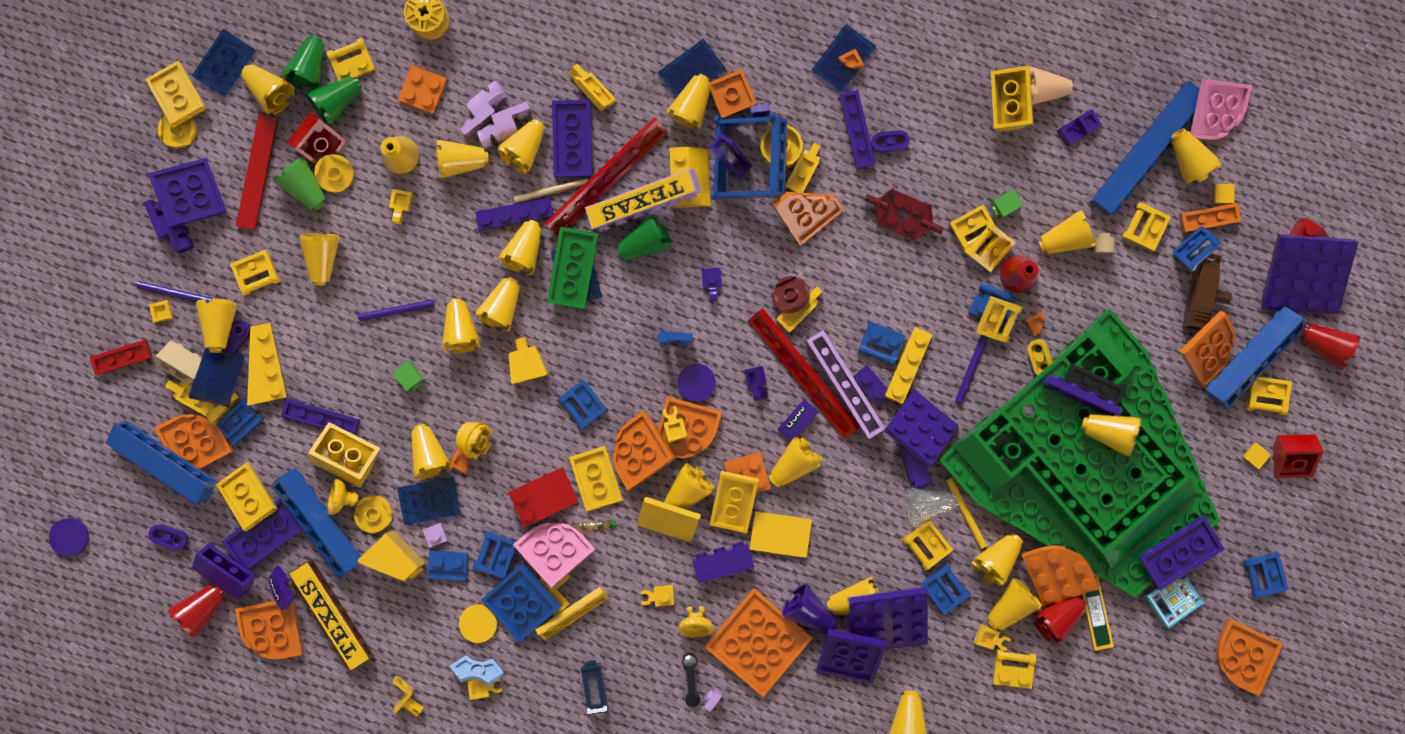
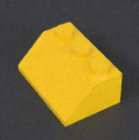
(1011, 98)
(696, 159)
(343, 454)

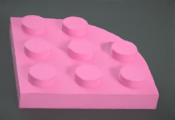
(1219, 108)
(553, 550)

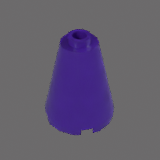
(808, 611)

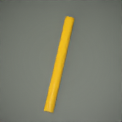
(966, 513)

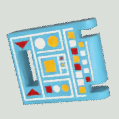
(1178, 598)

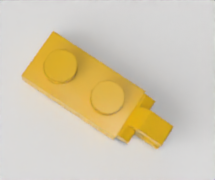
(592, 88)
(803, 170)
(790, 321)
(181, 393)

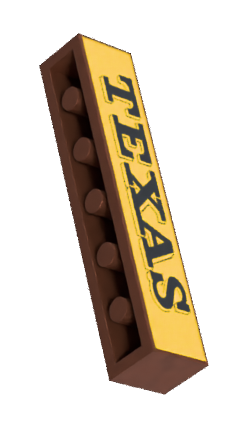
(331, 615)

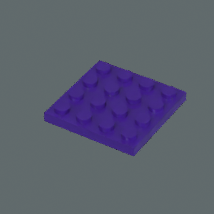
(1308, 273)
(891, 616)

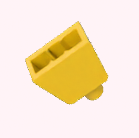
(526, 363)

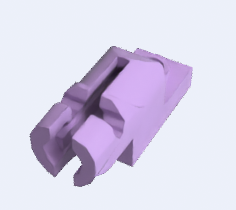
(482, 109)
(504, 124)

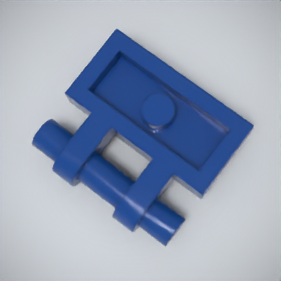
(979, 303)

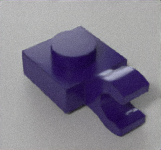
(712, 279)
(756, 379)

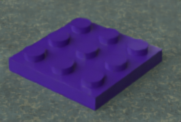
(187, 193)
(921, 428)
(851, 656)

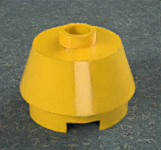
(473, 439)

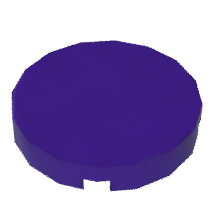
(696, 382)
(68, 537)

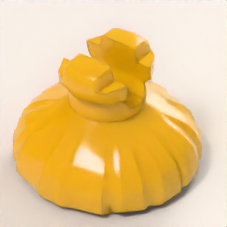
(340, 497)
(695, 624)

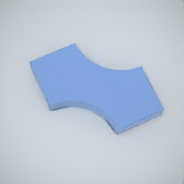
(468, 669)

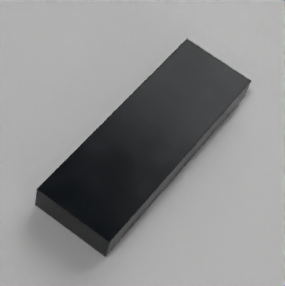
(1091, 382)

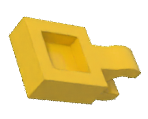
(400, 202)

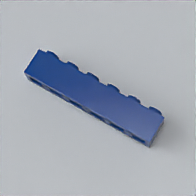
(1255, 357)
(161, 462)
(316, 522)

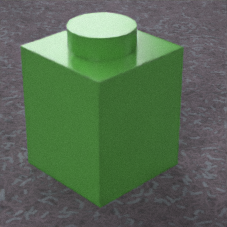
(1005, 204)
(409, 376)

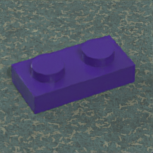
(871, 384)

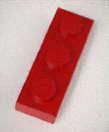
(121, 357)

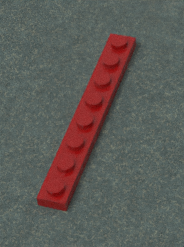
(607, 176)
(803, 373)

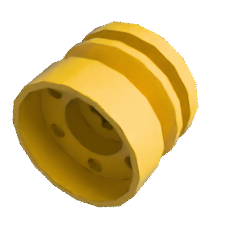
(427, 26)

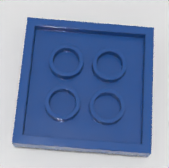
(520, 602)

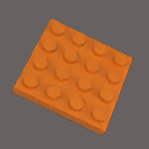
(758, 642)

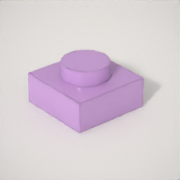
(435, 535)
(712, 698)

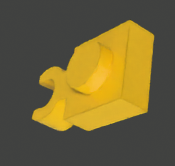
(675, 427)
(662, 596)
(990, 637)
(480, 690)

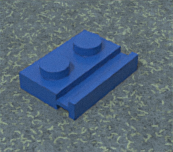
(239, 422)
(447, 565)

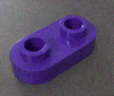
(889, 139)
(237, 339)
(169, 536)

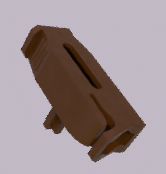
(1204, 294)

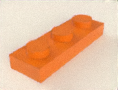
(1210, 217)

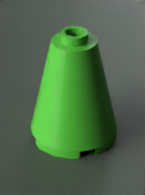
(301, 184)

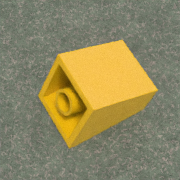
(393, 557)

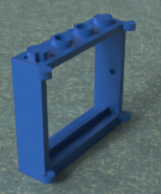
(777, 158)

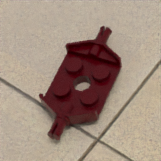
(919, 219)

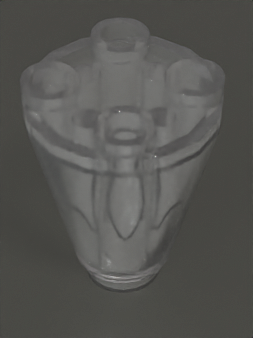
(927, 505)

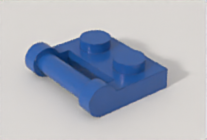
(1193, 245)
(883, 337)
(681, 339)
(586, 399)
(501, 556)
(1272, 574)
(939, 591)

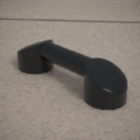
(689, 662)

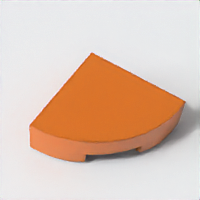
(851, 60)
(1035, 323)
(460, 461)

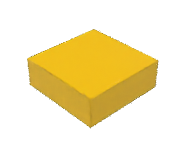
(1223, 193)
(161, 311)
(1256, 456)

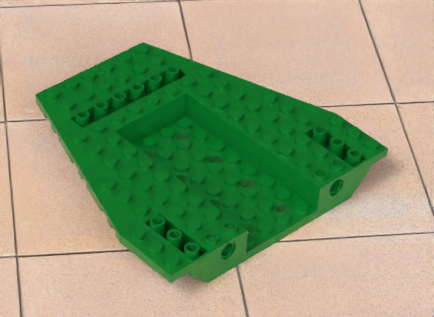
(1035, 487)

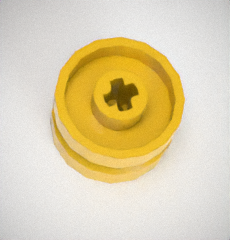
(793, 147)

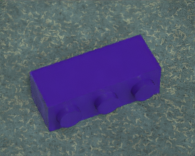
(722, 562)
(223, 571)

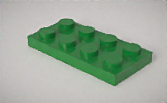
(572, 268)

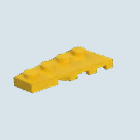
(265, 375)

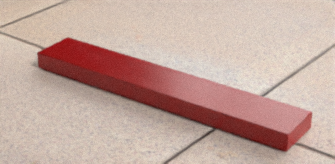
(257, 172)

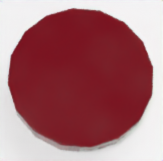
(790, 294)

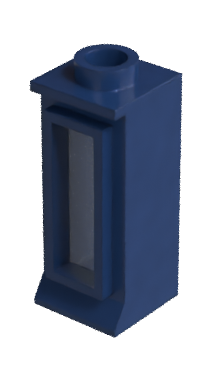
(594, 687)

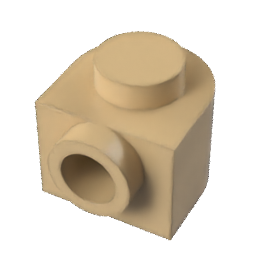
(1104, 244)

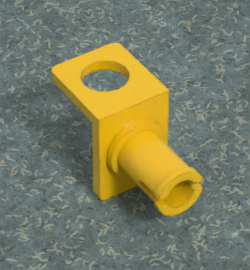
(406, 702)

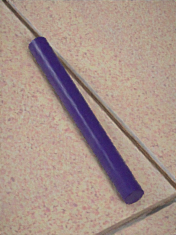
(171, 292)
(396, 310)
(971, 369)

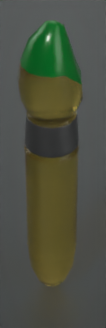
(594, 525)

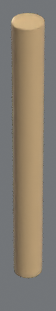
(551, 190)

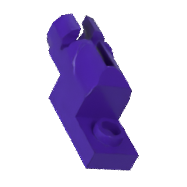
(176, 235)

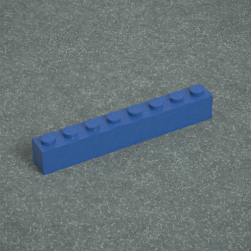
(1146, 150)

